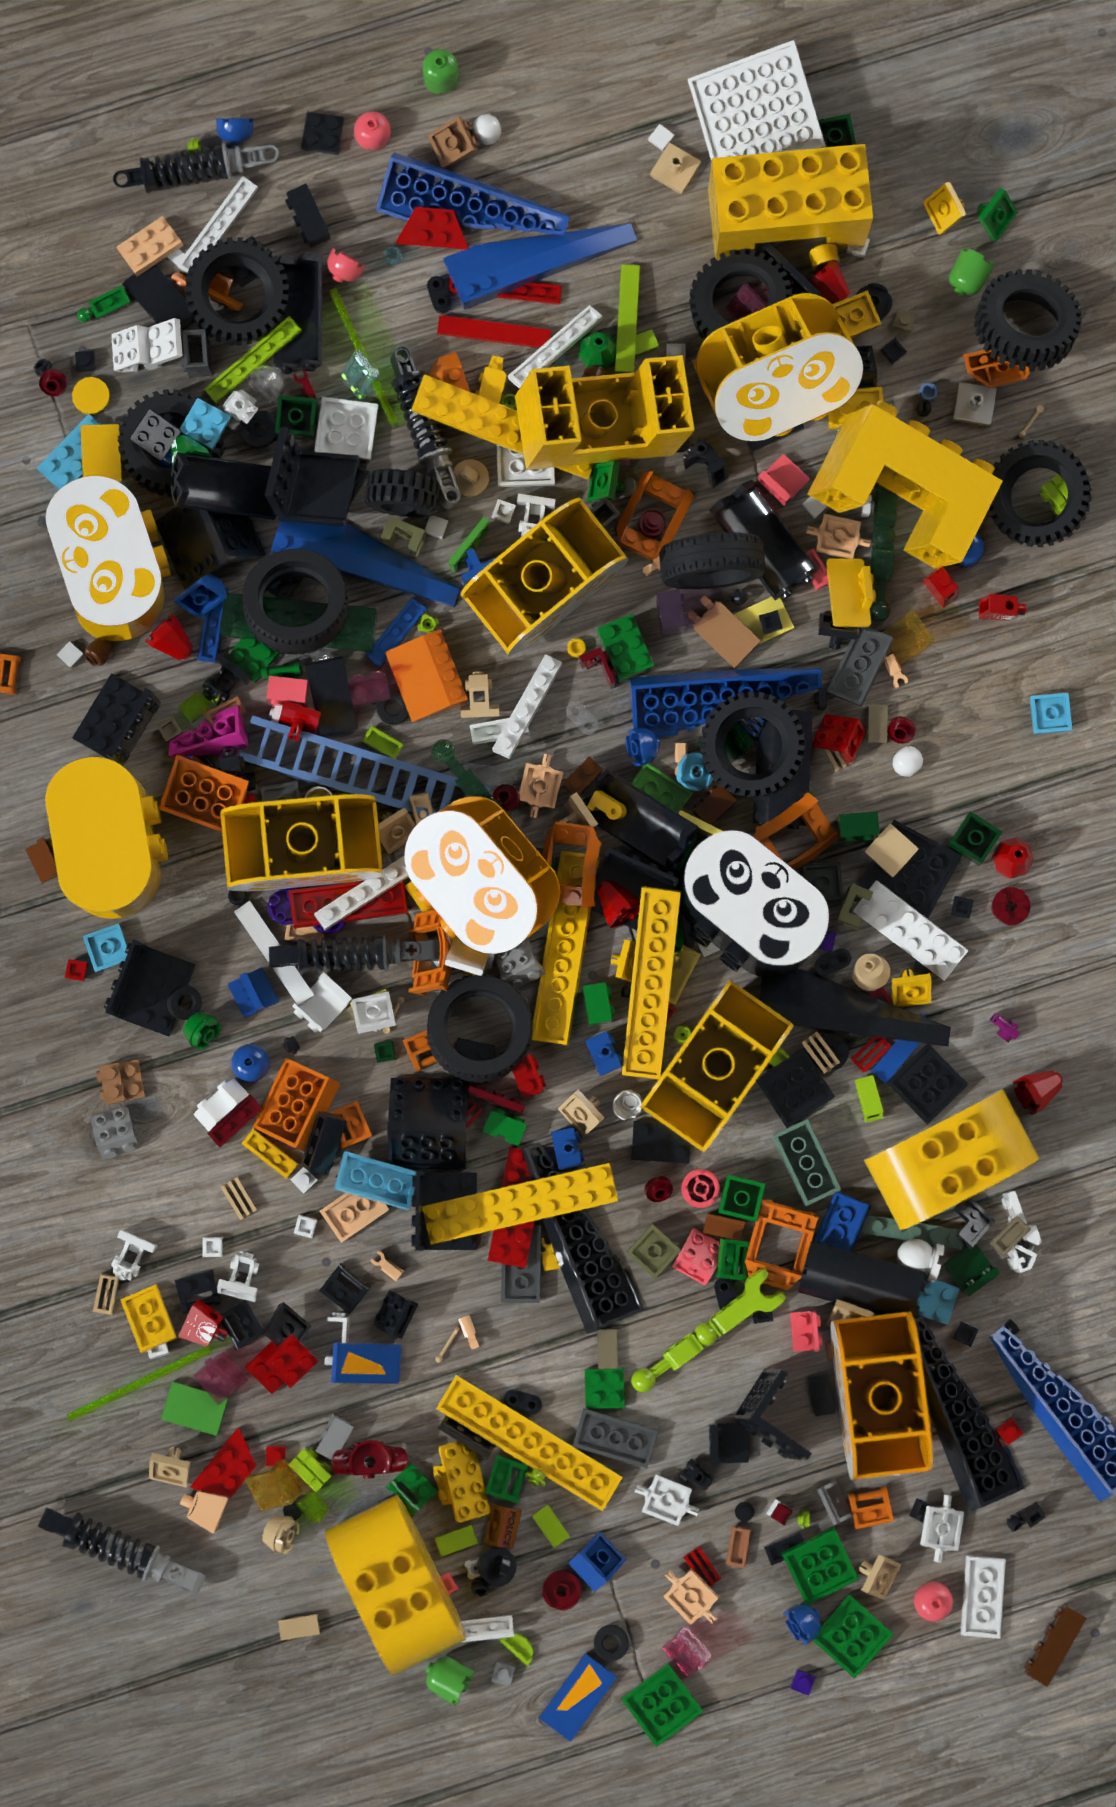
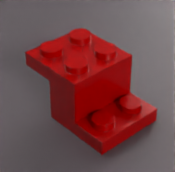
(281, 1364)

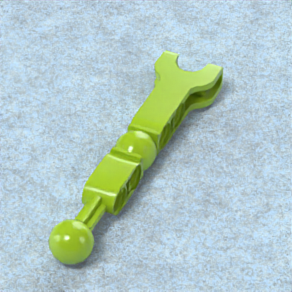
(706, 1333)

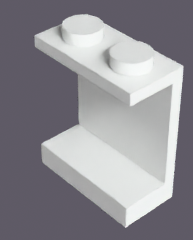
(325, 1005)
(339, 1317)

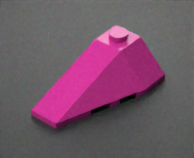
(227, 732)

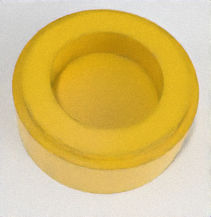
(576, 647)

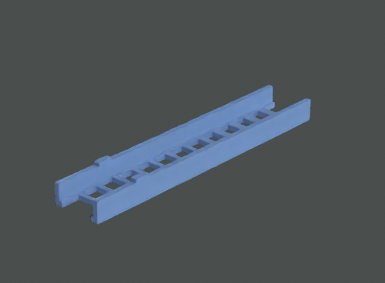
(348, 788)

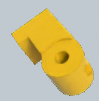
(607, 804)

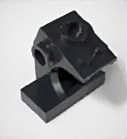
(716, 468)
(230, 673)
(231, 761)

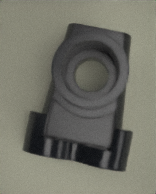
(693, 1473)

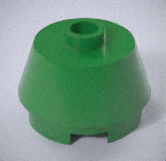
(201, 1030)

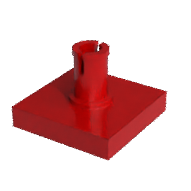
(299, 719)

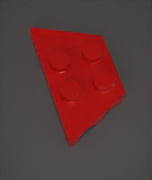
(433, 229)
(227, 1468)

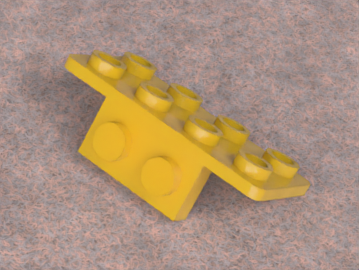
(850, 592)
(461, 1482)

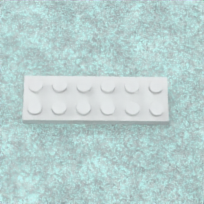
(911, 930)

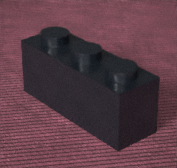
(307, 216)
(323, 1142)

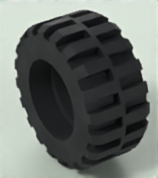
(402, 493)

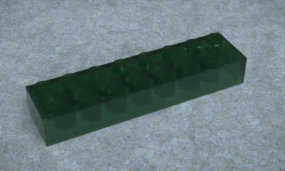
(356, 634)

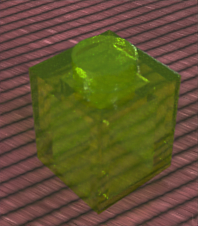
(194, 707)
(312, 1507)

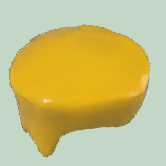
(822, 254)

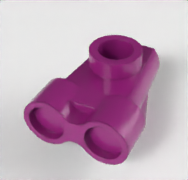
(1007, 1029)

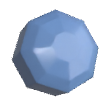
(928, 392)

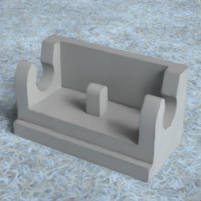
(333, 1436)
(834, 1502)

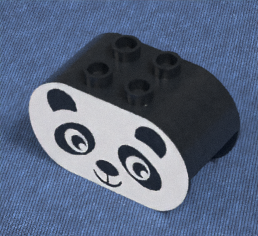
(751, 905)

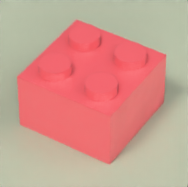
(288, 689)

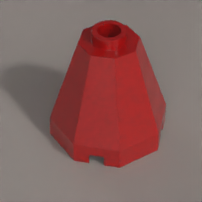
(830, 282)
(171, 639)
(1006, 861)
(617, 904)
(1037, 1089)

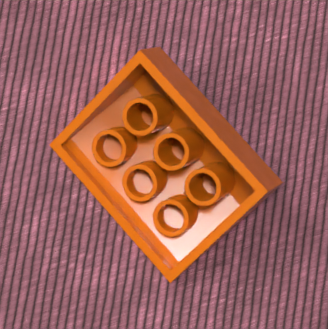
(426, 676)
(201, 792)
(294, 1104)

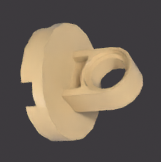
(471, 478)

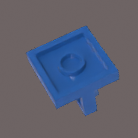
(474, 566)
(253, 992)

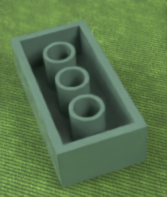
(806, 1162)

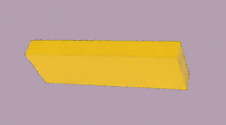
(270, 1153)

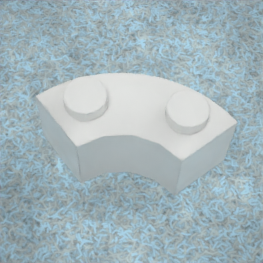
(220, 1104)

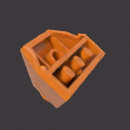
(449, 370)
(990, 371)

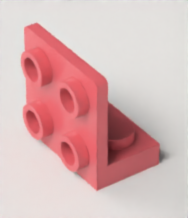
(783, 479)
(698, 1257)
(805, 1331)

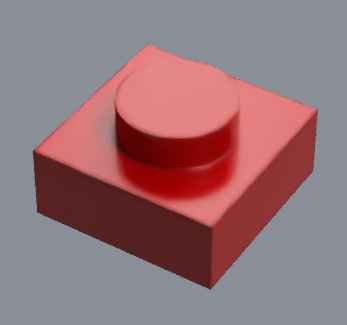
(76, 970)
(1009, 1431)
(274, 1454)

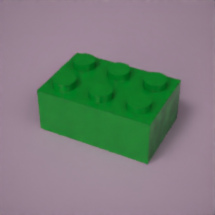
(625, 648)

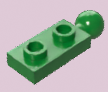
(104, 305)

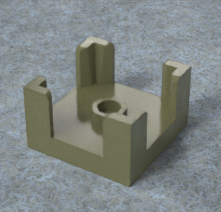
(407, 531)
(844, 917)
(653, 1251)

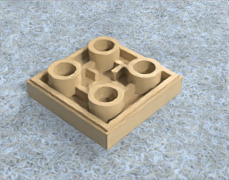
(891, 850)

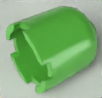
(440, 71)
(969, 272)
(448, 1679)

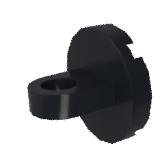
(497, 1566)

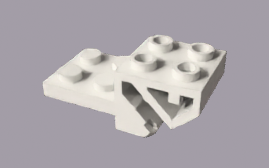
(146, 346)
(1020, 1258)

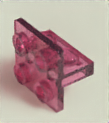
(745, 302)
(369, 688)
(220, 1377)
(687, 1651)

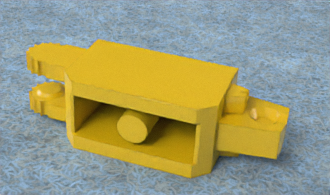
(492, 380)

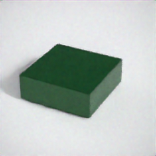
(385, 1051)

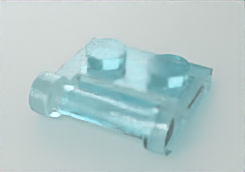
(355, 370)

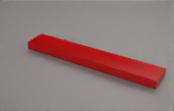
(530, 292)
(492, 331)

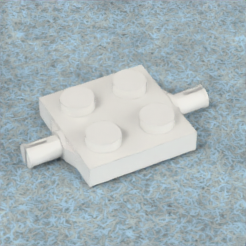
(666, 1500)
(942, 1528)

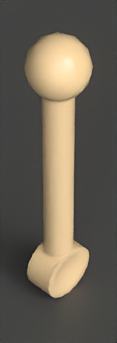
(1039, 409)
(400, 1000)
(438, 1358)

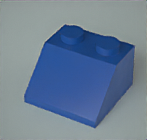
(202, 595)
(597, 1561)

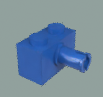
(603, 1053)
(566, 1148)

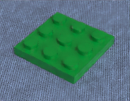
(819, 1566)
(852, 1636)
(661, 1704)

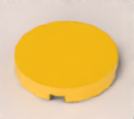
(91, 396)

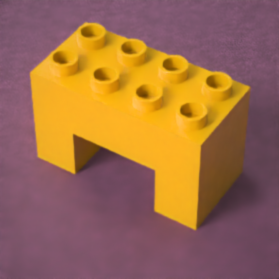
(790, 198)
(604, 415)
(928, 474)

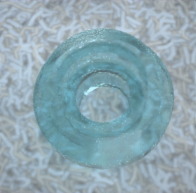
(392, 250)

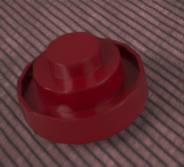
(53, 382)
(652, 523)
(901, 730)
(507, 796)
(658, 1189)

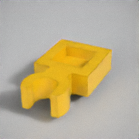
(548, 1257)

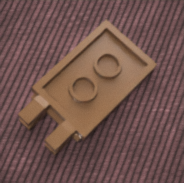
(724, 632)

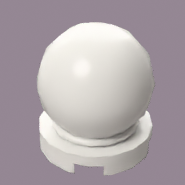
(920, 1256)

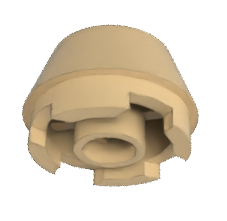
(871, 972)
(280, 1533)

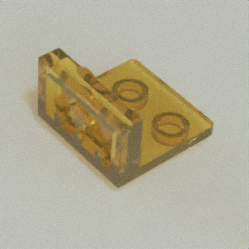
(909, 637)
(274, 1487)

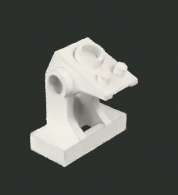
(240, 407)
(534, 506)
(242, 1263)
(126, 1270)

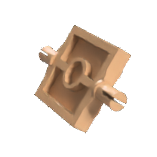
(838, 536)
(540, 786)
(691, 1596)

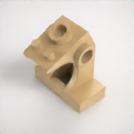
(479, 682)

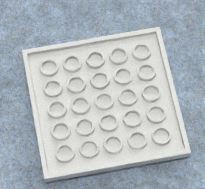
(757, 105)

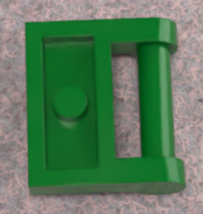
(291, 671)
(729, 1258)
(500, 1478)
(416, 1483)

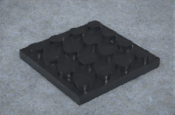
(922, 877)

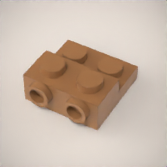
(453, 142)
(121, 1082)

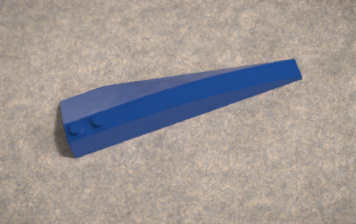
(475, 204)
(510, 264)
(365, 559)
(686, 699)
(1072, 1423)

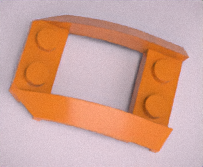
(660, 490)
(814, 820)
(576, 835)
(424, 977)
(789, 1218)

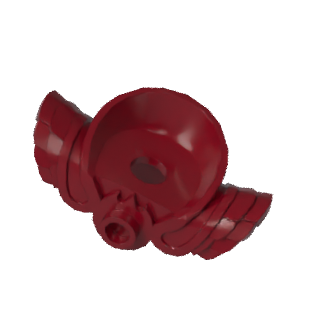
(387, 1459)

